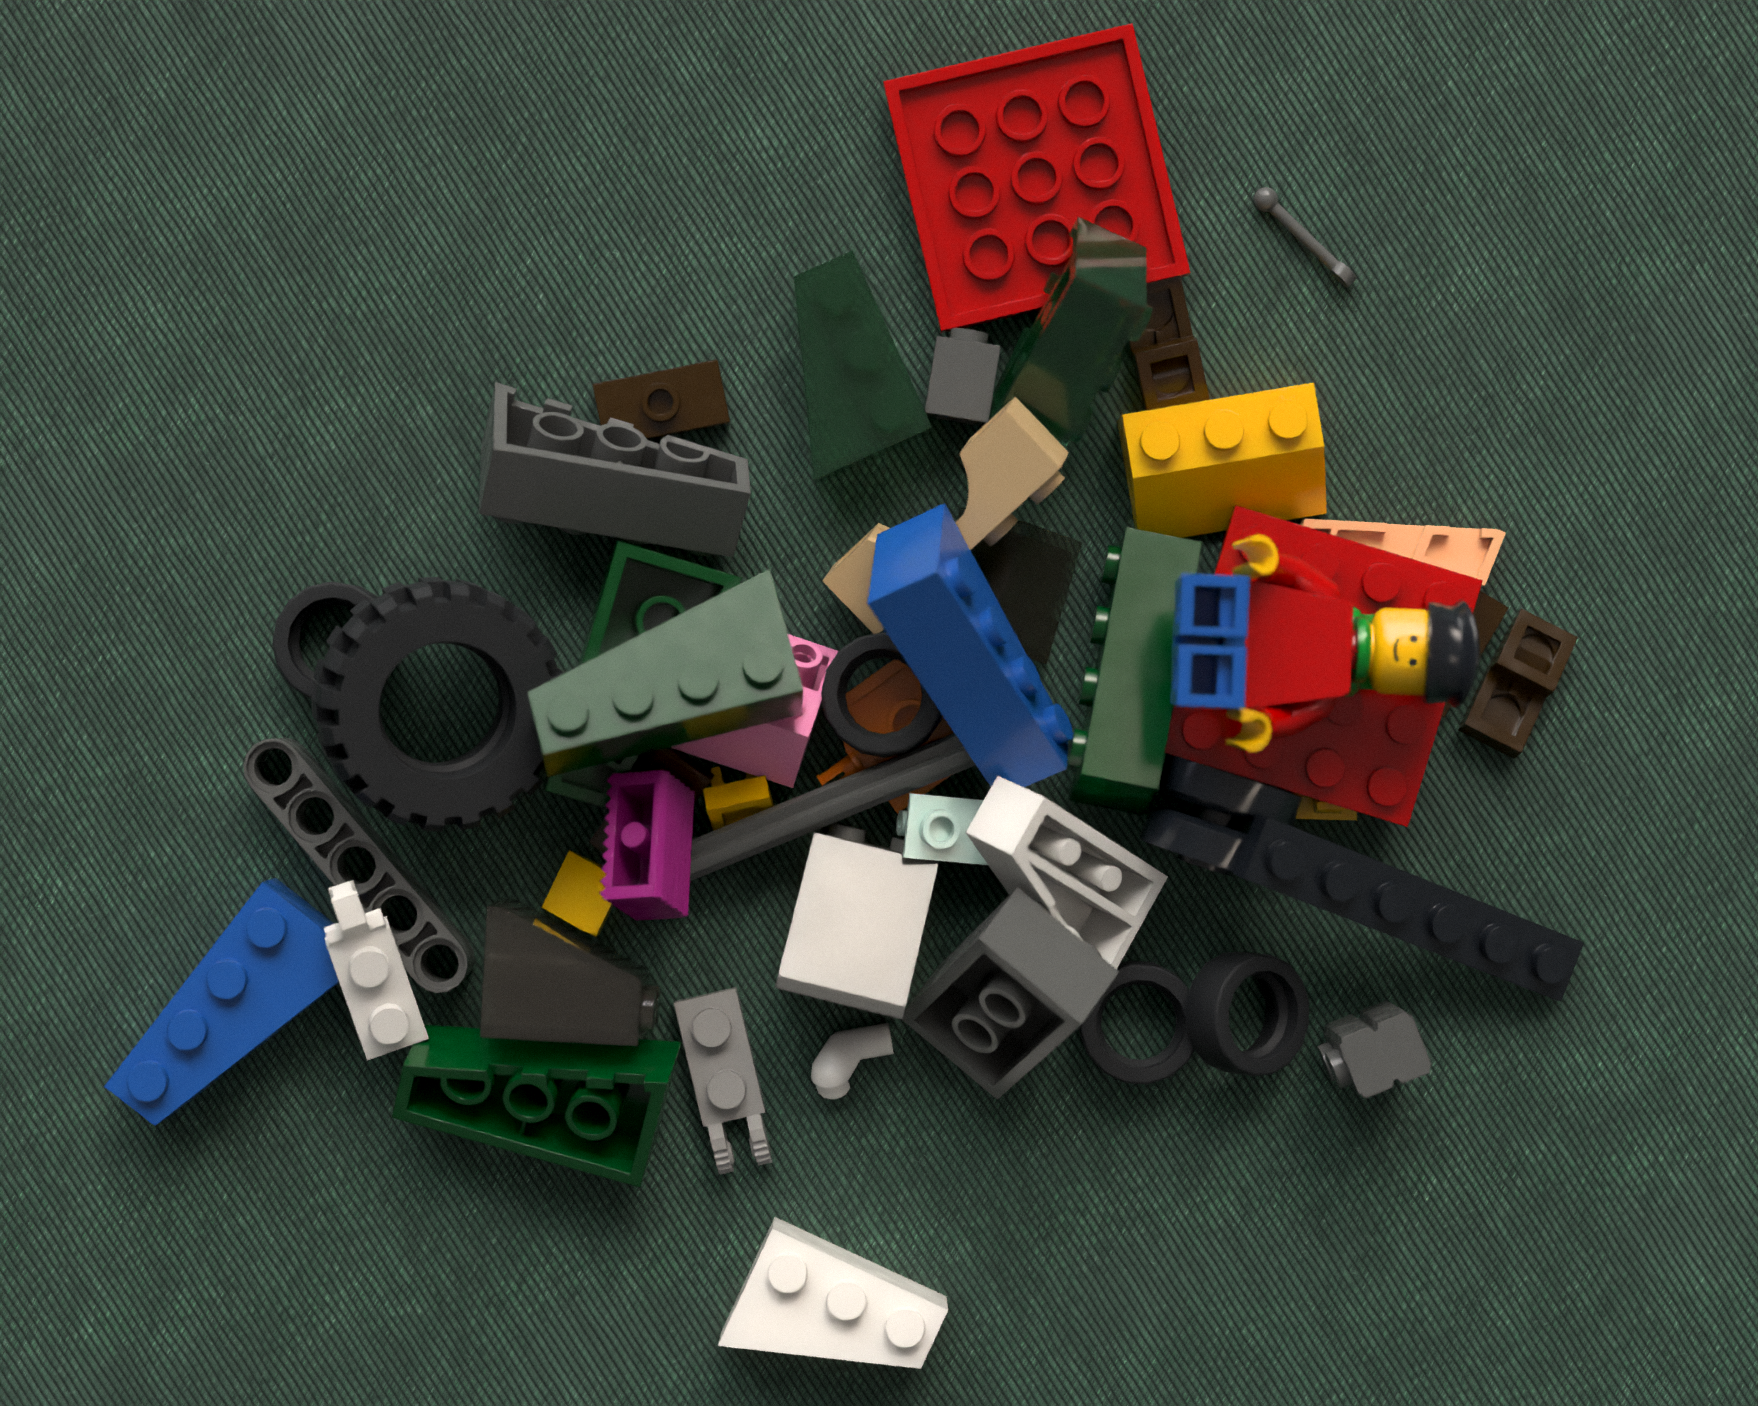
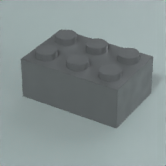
(1009, 993)

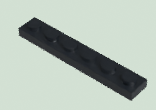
(1407, 907)

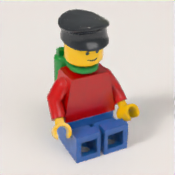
(1299, 646)

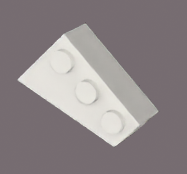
(1066, 866)
(831, 1304)

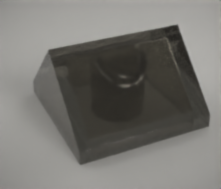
(1030, 580)

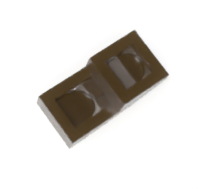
(1167, 352)
(1517, 683)

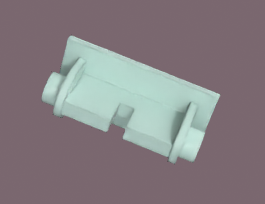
(938, 827)

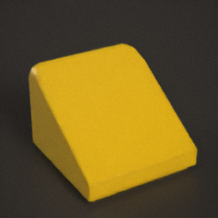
(577, 894)

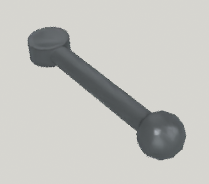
(1266, 200)

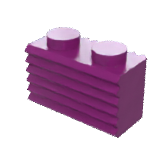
(648, 845)

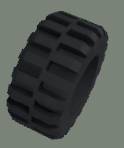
(364, 657)

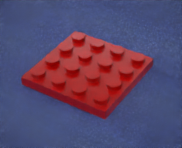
(1016, 151)
(1373, 743)

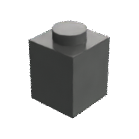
(962, 378)

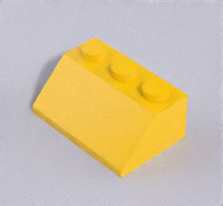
(1207, 456)

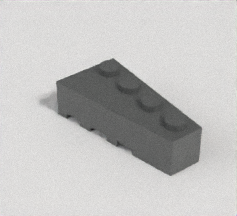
(608, 479)

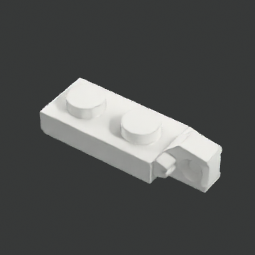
(372, 976)

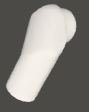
(842, 1054)

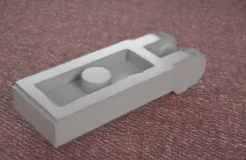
(723, 1071)

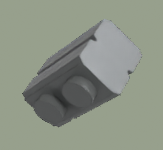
(1373, 1049)

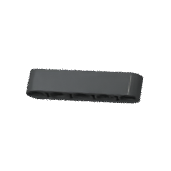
(331, 849)

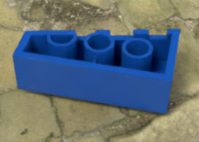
(965, 650)
(237, 998)

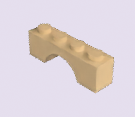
(1004, 466)

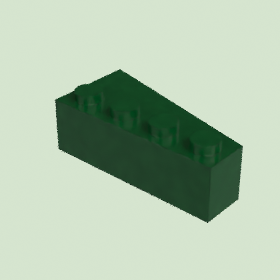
(1129, 689)
(542, 1099)

